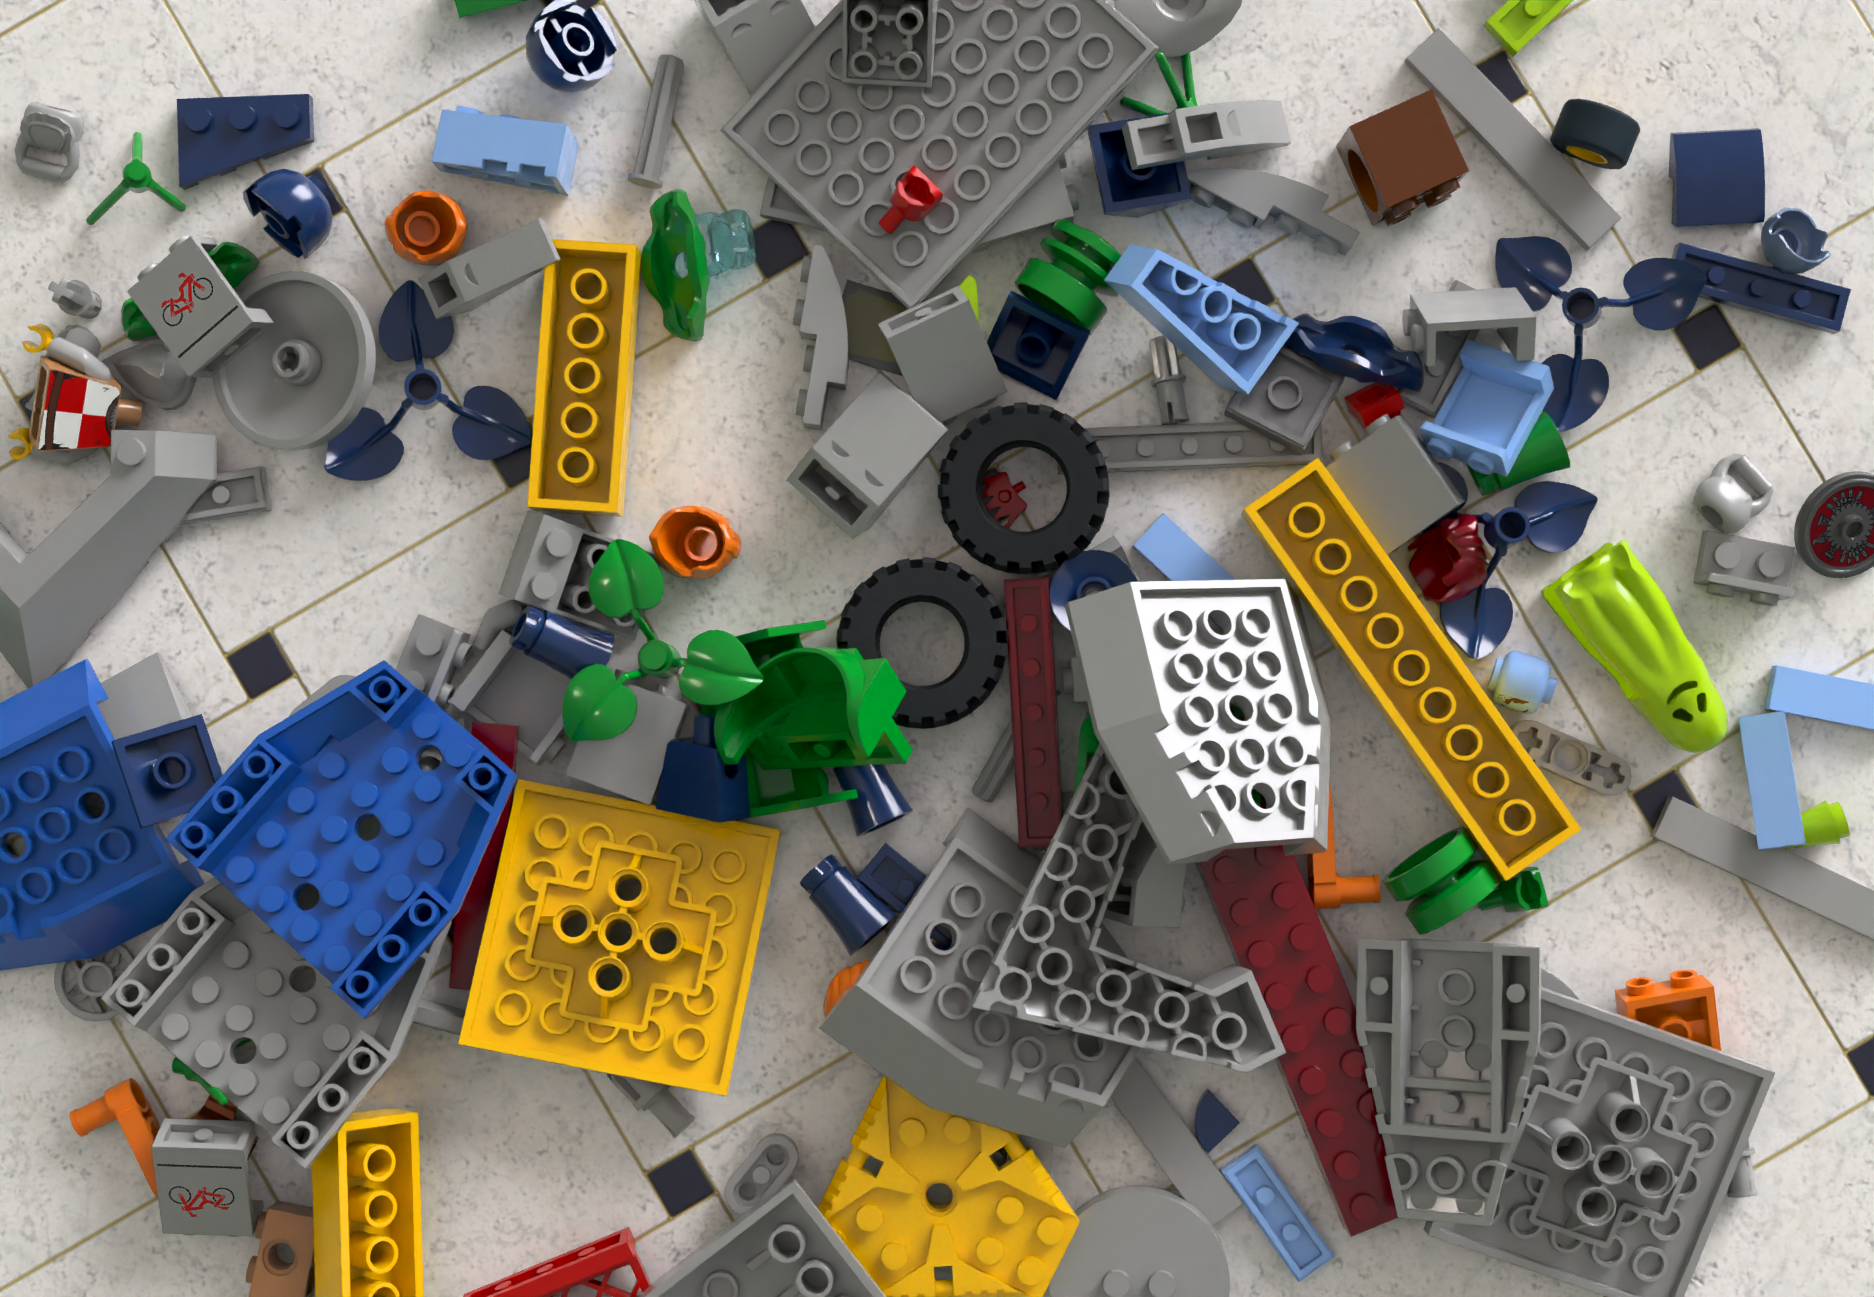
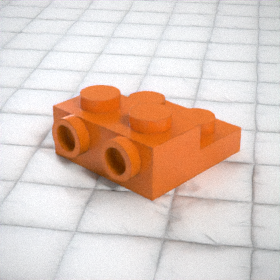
(1677, 1006)

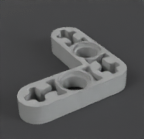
(1552, 740)

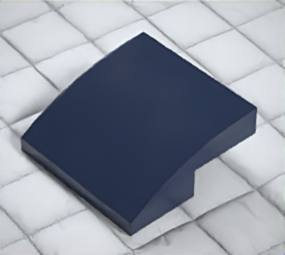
(1717, 177)

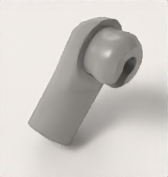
(495, 619)

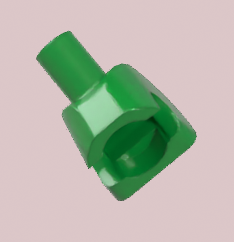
(1519, 893)

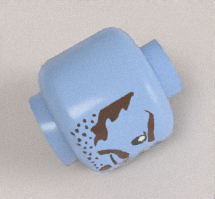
(1521, 682)

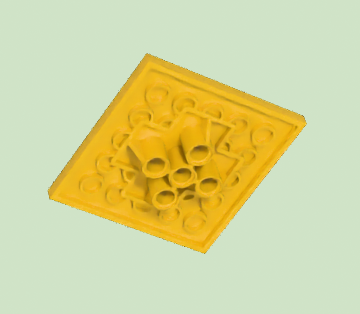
(673, 1012)

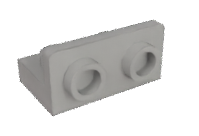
(1744, 566)
(432, 658)

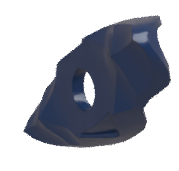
(1378, 359)

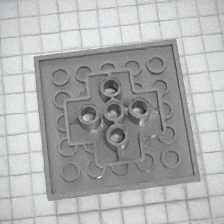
(1684, 1117)

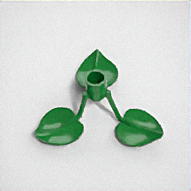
(715, 667)

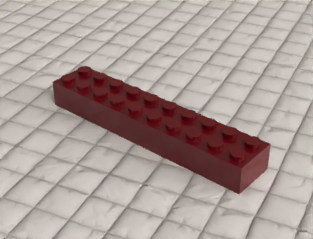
(1282, 941)

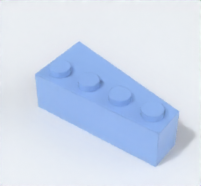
(1203, 318)

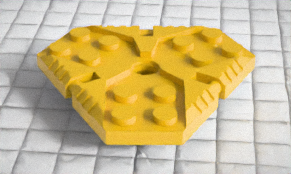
(997, 1230)

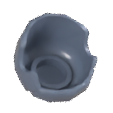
(1793, 241)

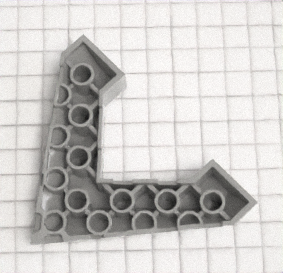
(99, 549)
(1059, 977)

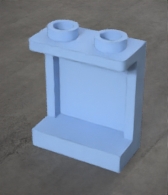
(1489, 409)

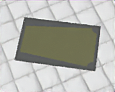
(864, 310)

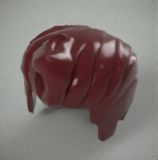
(1449, 560)

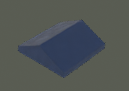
(167, 769)

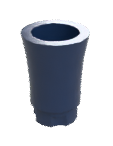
(560, 642)
(878, 797)
(846, 904)

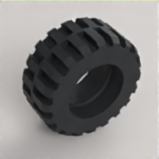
(1015, 428)
(966, 600)

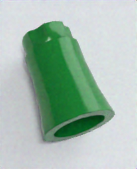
(1540, 455)

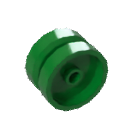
(1441, 880)

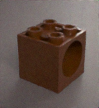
(1402, 159)

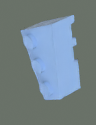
(506, 149)

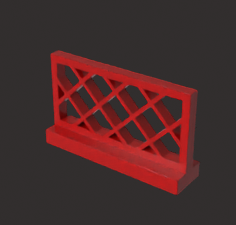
(573, 1269)

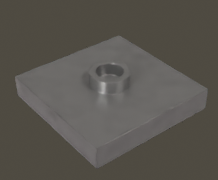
(1287, 400)

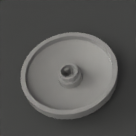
(306, 370)

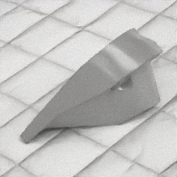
(152, 374)

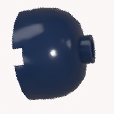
(570, 46)
(293, 208)

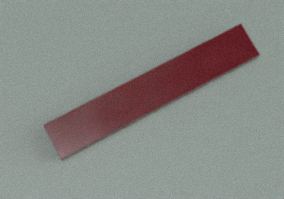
(1033, 710)
(471, 919)

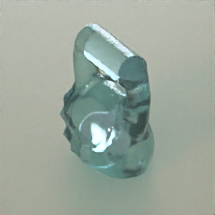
(729, 240)

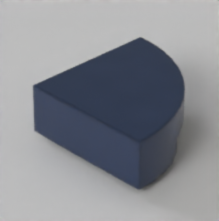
(1212, 1121)

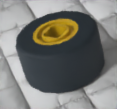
(1595, 133)

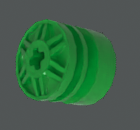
(1073, 277)

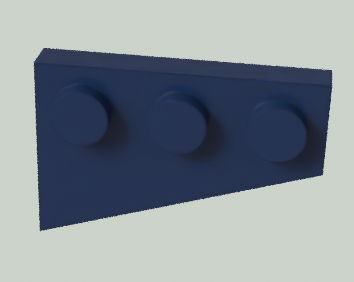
(234, 131)

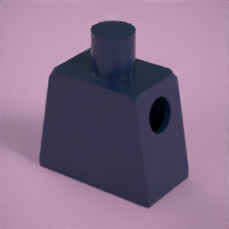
(699, 782)

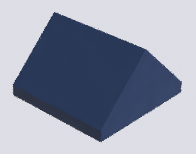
(1133, 191)
(1036, 345)

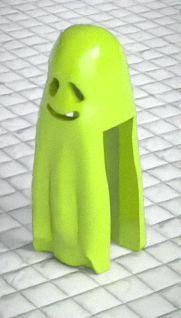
(1634, 634)

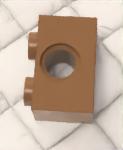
(266, 1271)

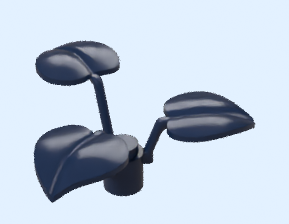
(1659, 291)
(488, 421)
(1551, 519)

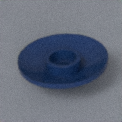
(1084, 573)

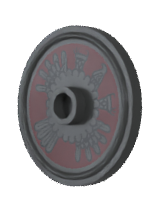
(1838, 526)

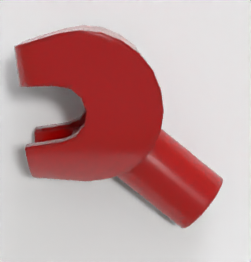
(911, 200)

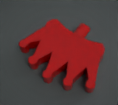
(1005, 497)

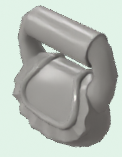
(53, 131)
(1725, 501)

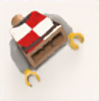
(72, 404)

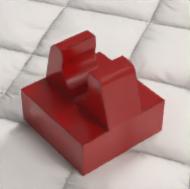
(1373, 402)

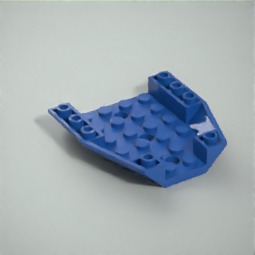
(294, 817)
(82, 876)

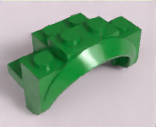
(836, 711)

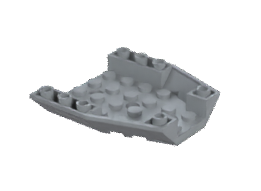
(1164, 719)
(230, 978)
(915, 1014)

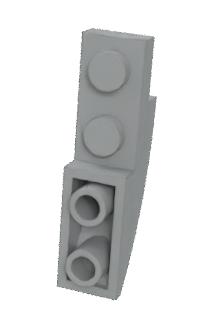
(1207, 132)
(1256, 194)
(823, 321)

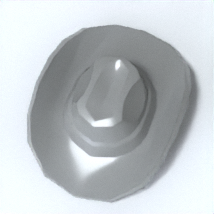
(1179, 24)

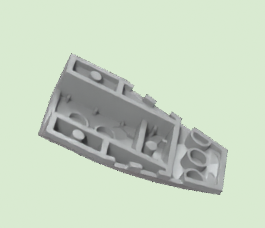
(1448, 1065)

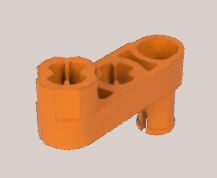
(1325, 885)
(135, 1115)

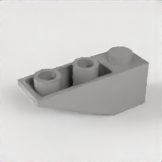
(489, 270)

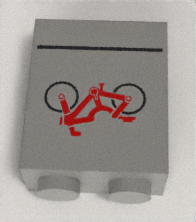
(196, 308)
(205, 1177)

